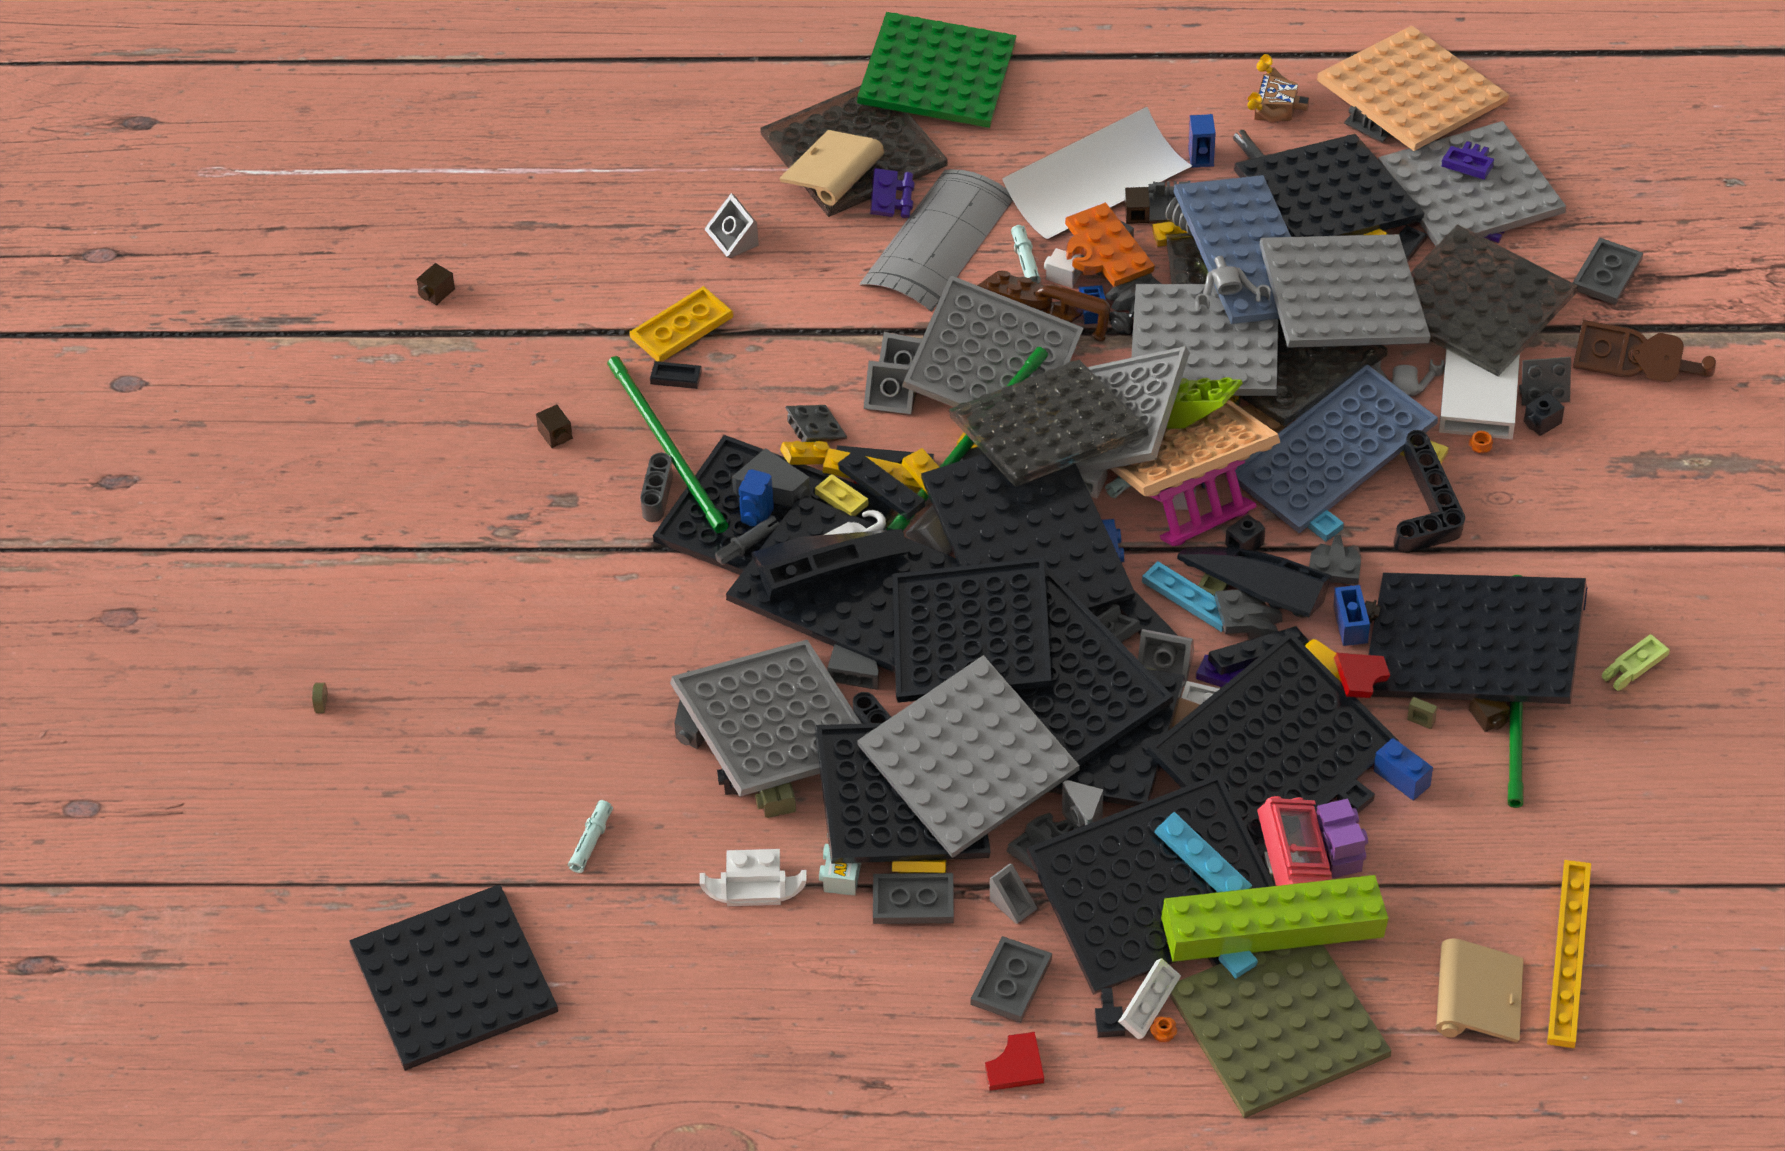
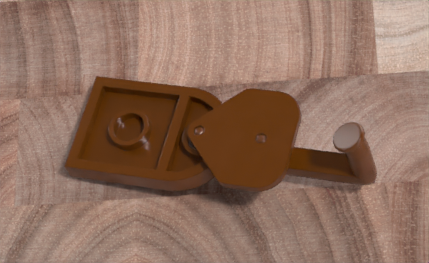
(1040, 297)
(1609, 350)

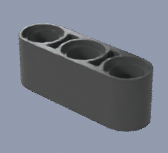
(656, 487)

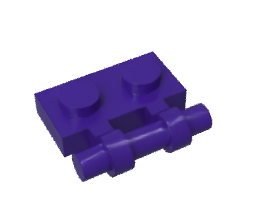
(884, 193)

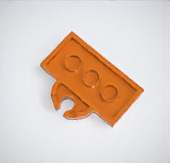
(1105, 246)

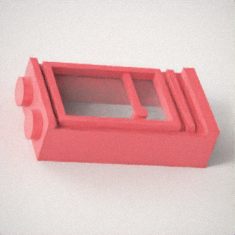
(1294, 841)

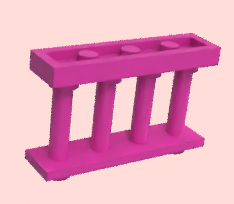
(1218, 515)

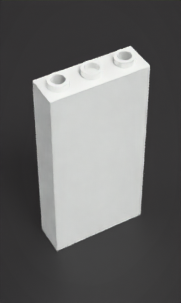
(1478, 399)

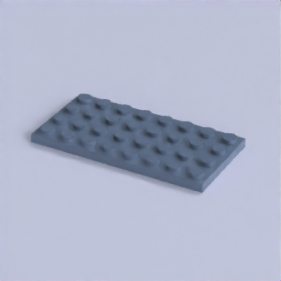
(1229, 222)
(1333, 448)

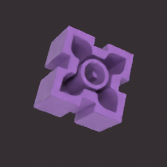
(1342, 837)

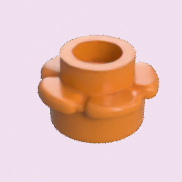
(1481, 442)
(1160, 1034)

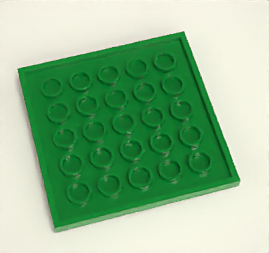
(937, 69)

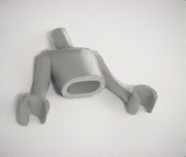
(1228, 281)
(1406, 377)

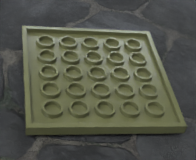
(1279, 1026)

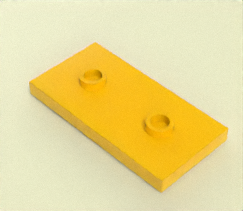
(681, 324)

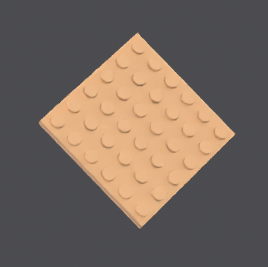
(1412, 87)
(1199, 448)

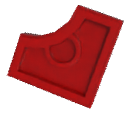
(1360, 673)
(1017, 1065)

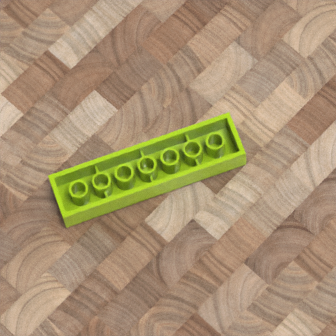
(1274, 918)

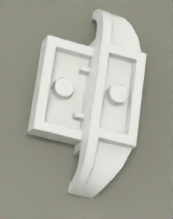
(753, 879)

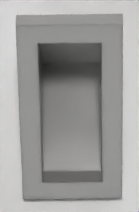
(1011, 894)

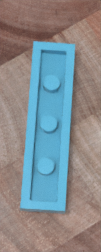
(1183, 593)
(1200, 855)

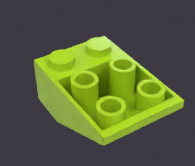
(1200, 398)

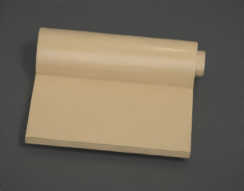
(834, 164)
(1479, 990)

